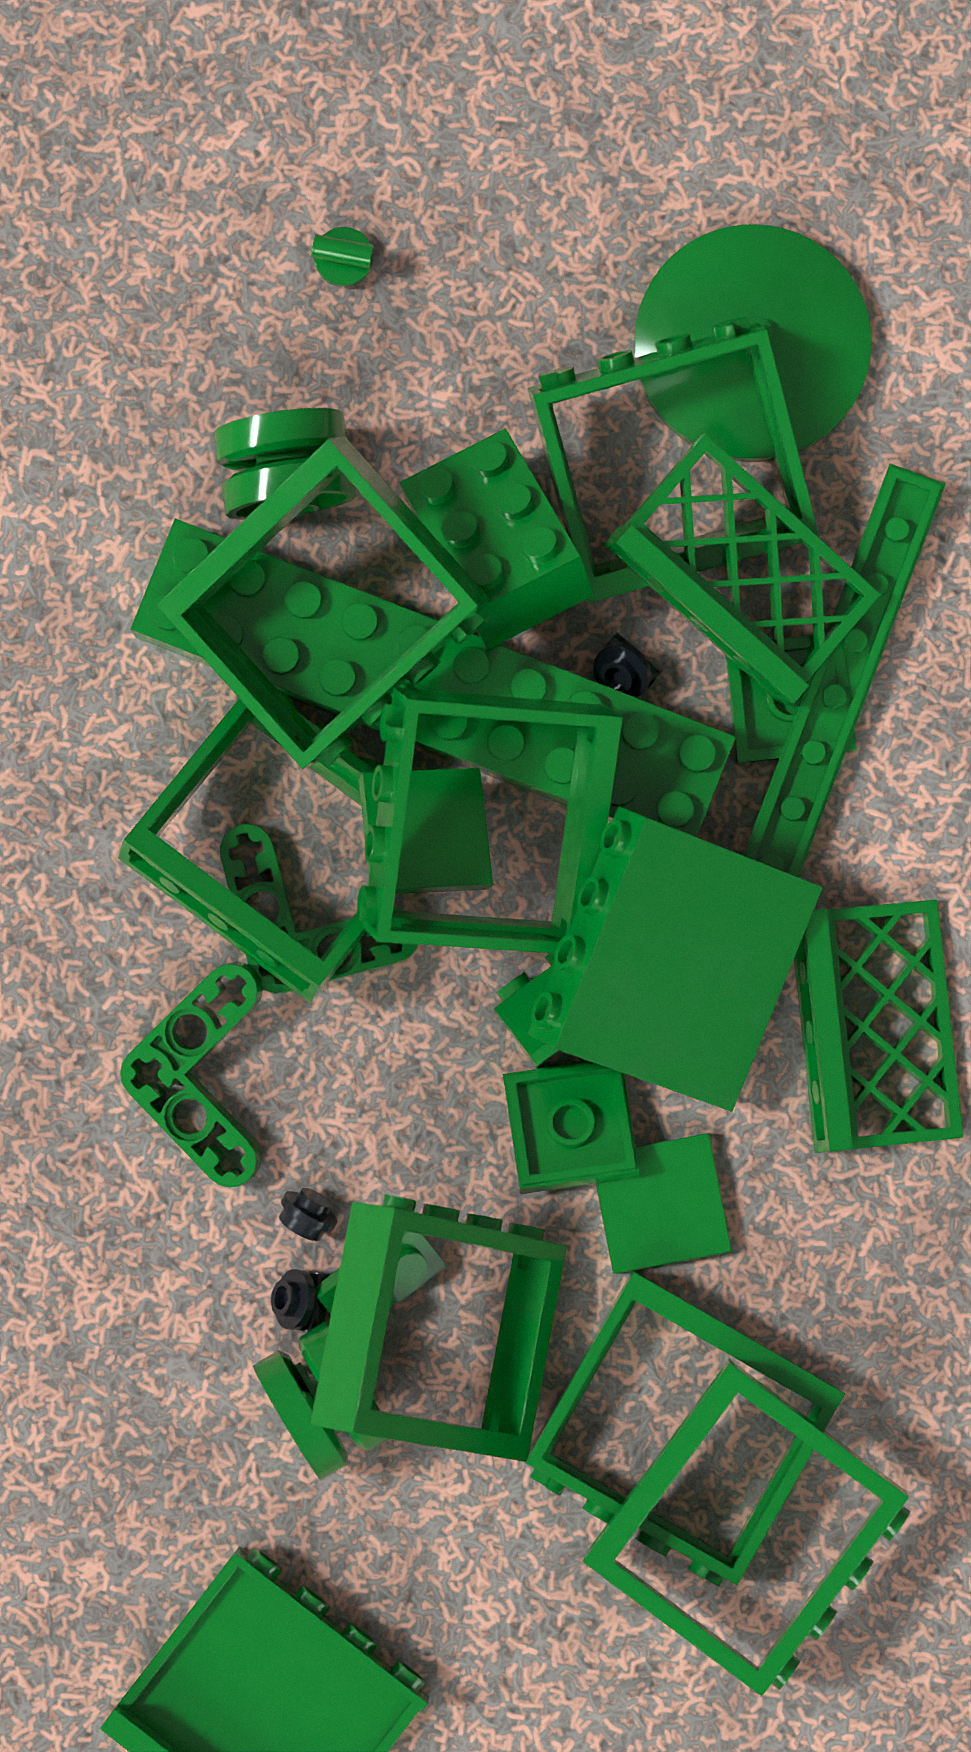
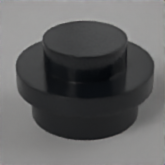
(307, 1214)

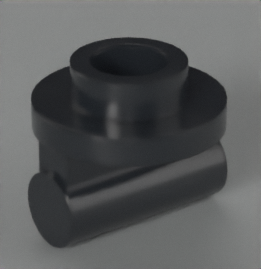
(624, 667)
(296, 1302)

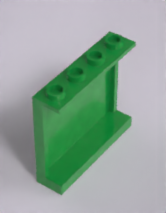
(673, 960)
(265, 1675)

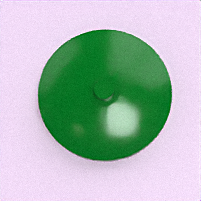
(812, 321)

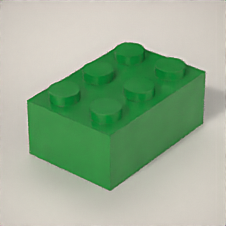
(502, 534)

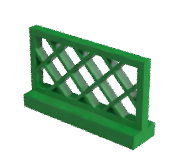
(706, 607)
(826, 1037)

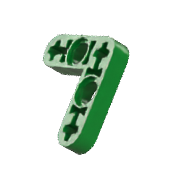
(310, 938)
(179, 1060)

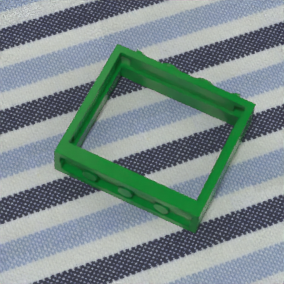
(673, 353)
(186, 601)
(584, 823)
(211, 900)
(362, 1314)
(655, 1530)
(816, 1611)

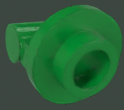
(342, 256)

